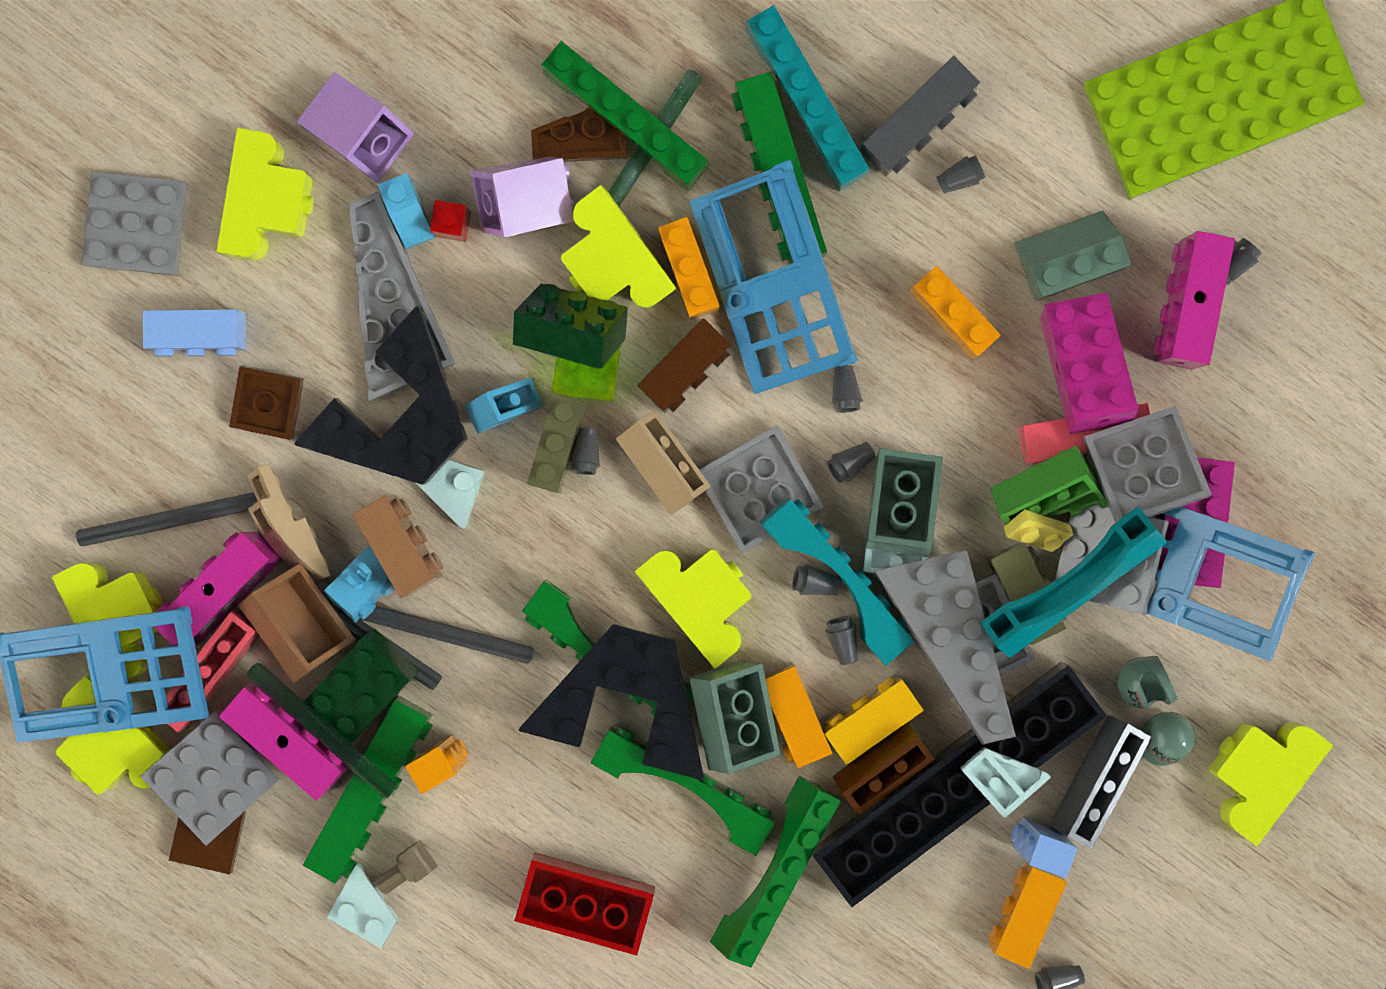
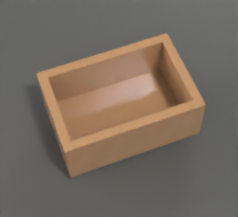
(398, 544)
(296, 622)

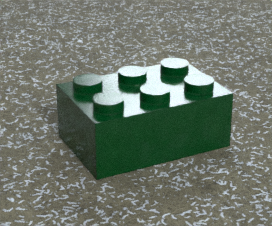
(570, 325)
(362, 685)

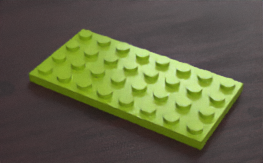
(1222, 94)

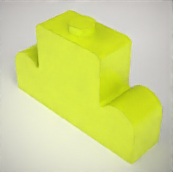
(261, 197)
(613, 255)
(91, 599)
(699, 599)
(107, 757)
(1265, 774)

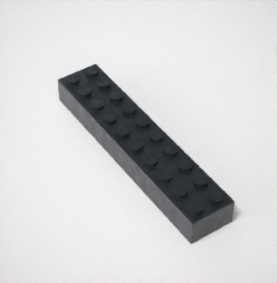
(942, 797)

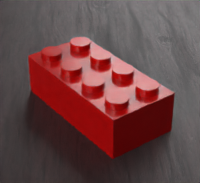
(585, 903)

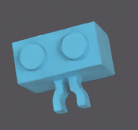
(360, 586)

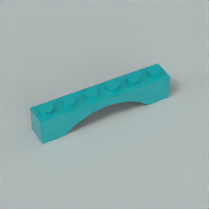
(798, 80)
(1118, 552)
(878, 628)

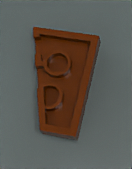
(579, 138)

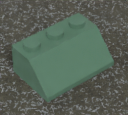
(1072, 255)

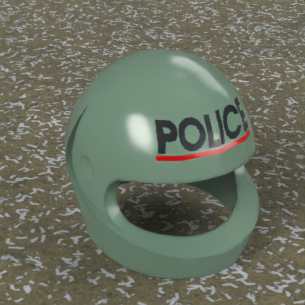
(1145, 682)
(1171, 738)

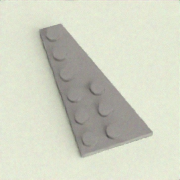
(386, 291)
(945, 617)

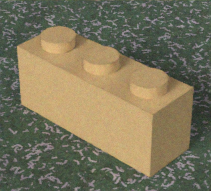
(663, 462)

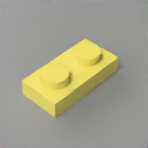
(1038, 530)

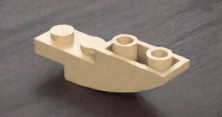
(289, 538)

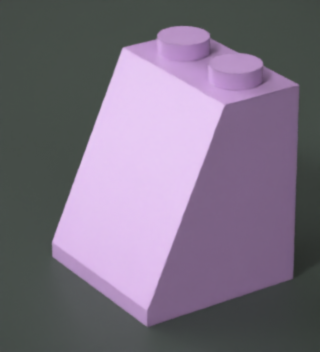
(356, 127)
(523, 196)

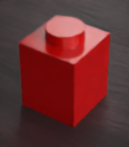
(450, 221)

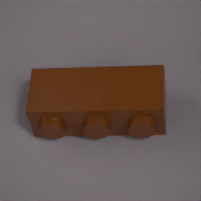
(685, 366)
(883, 768)

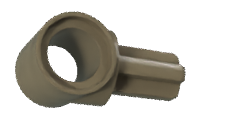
(411, 865)

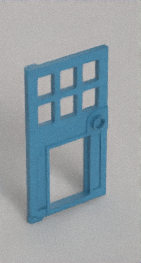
(776, 287)
(1182, 565)
(108, 675)

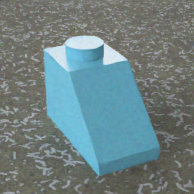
(406, 210)
(503, 405)

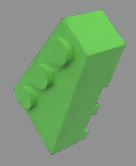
(1050, 488)

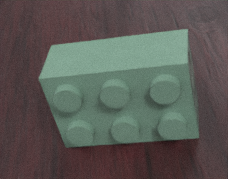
(903, 502)
(735, 716)

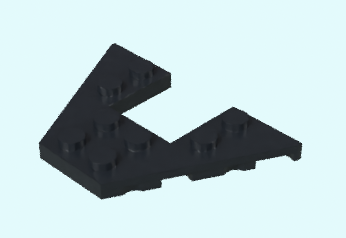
(422, 435)
(633, 665)

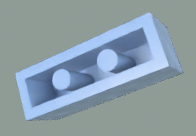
(194, 332)
(1043, 847)

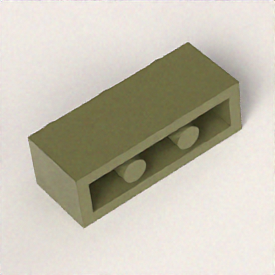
(556, 443)
(1020, 577)

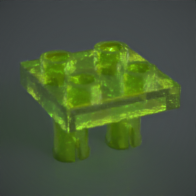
(586, 382)

